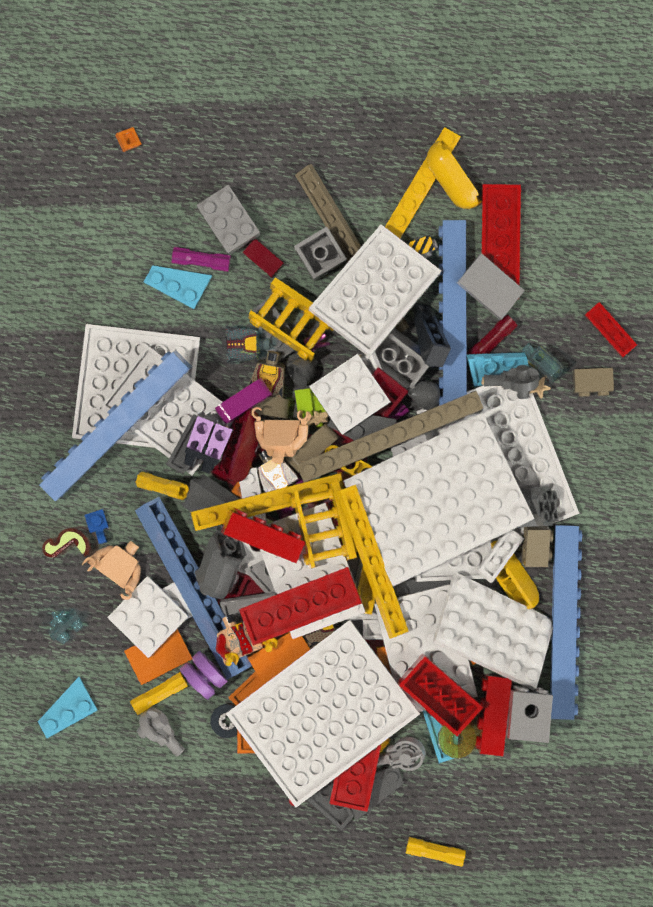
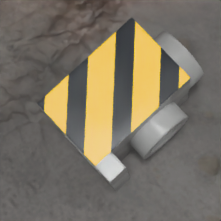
(424, 246)

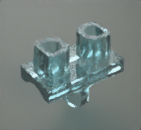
(62, 622)

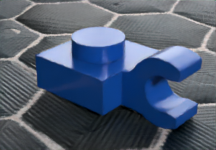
(97, 523)

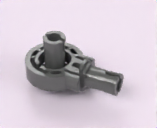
(516, 380)

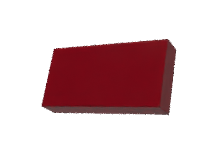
(263, 258)

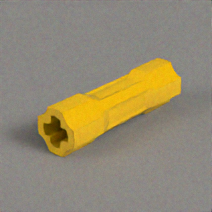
(161, 485)
(160, 692)
(434, 851)

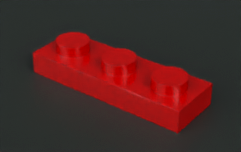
(610, 329)

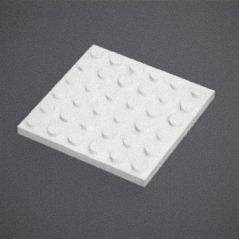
(105, 360)

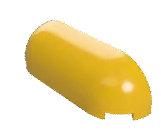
(452, 177)
(517, 582)

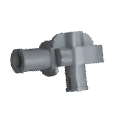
(158, 730)
(405, 757)

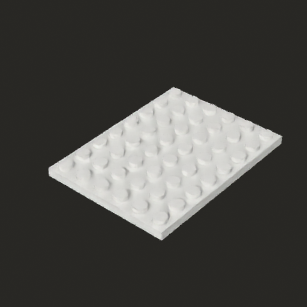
(523, 442)
(440, 499)
(323, 713)

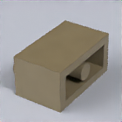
(593, 381)
(536, 546)

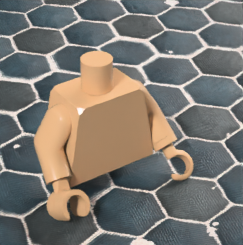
(281, 437)
(118, 566)

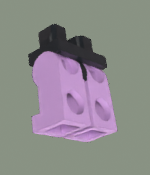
(205, 449)

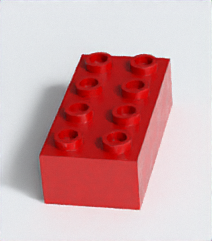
(262, 536)
(439, 694)
(494, 715)

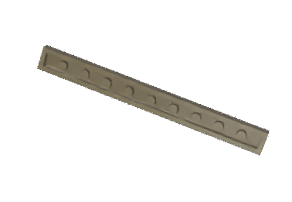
(332, 217)
(390, 436)

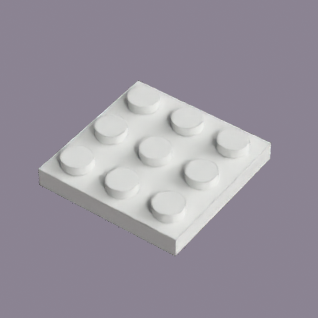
(349, 394)
(148, 617)

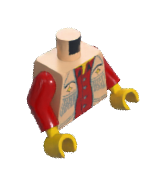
(235, 642)

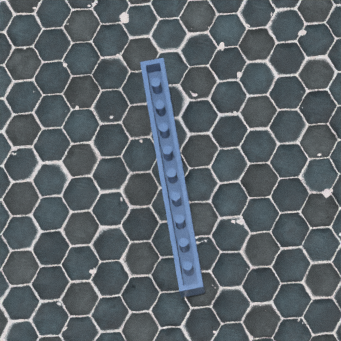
(453, 308)
(119, 421)
(182, 571)
(565, 621)

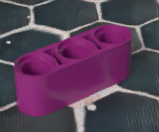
(243, 400)

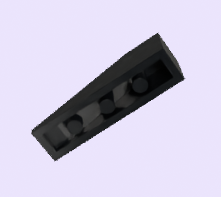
(431, 339)

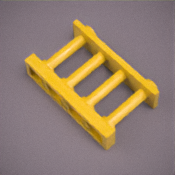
(294, 300)
(342, 530)

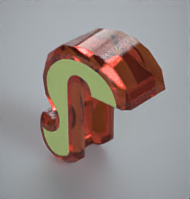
(66, 539)

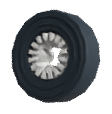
(219, 727)

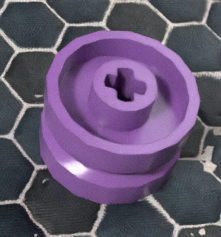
(200, 677)

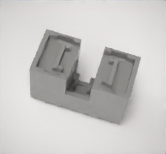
(530, 726)

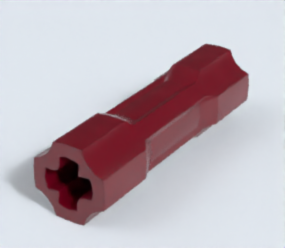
(494, 336)

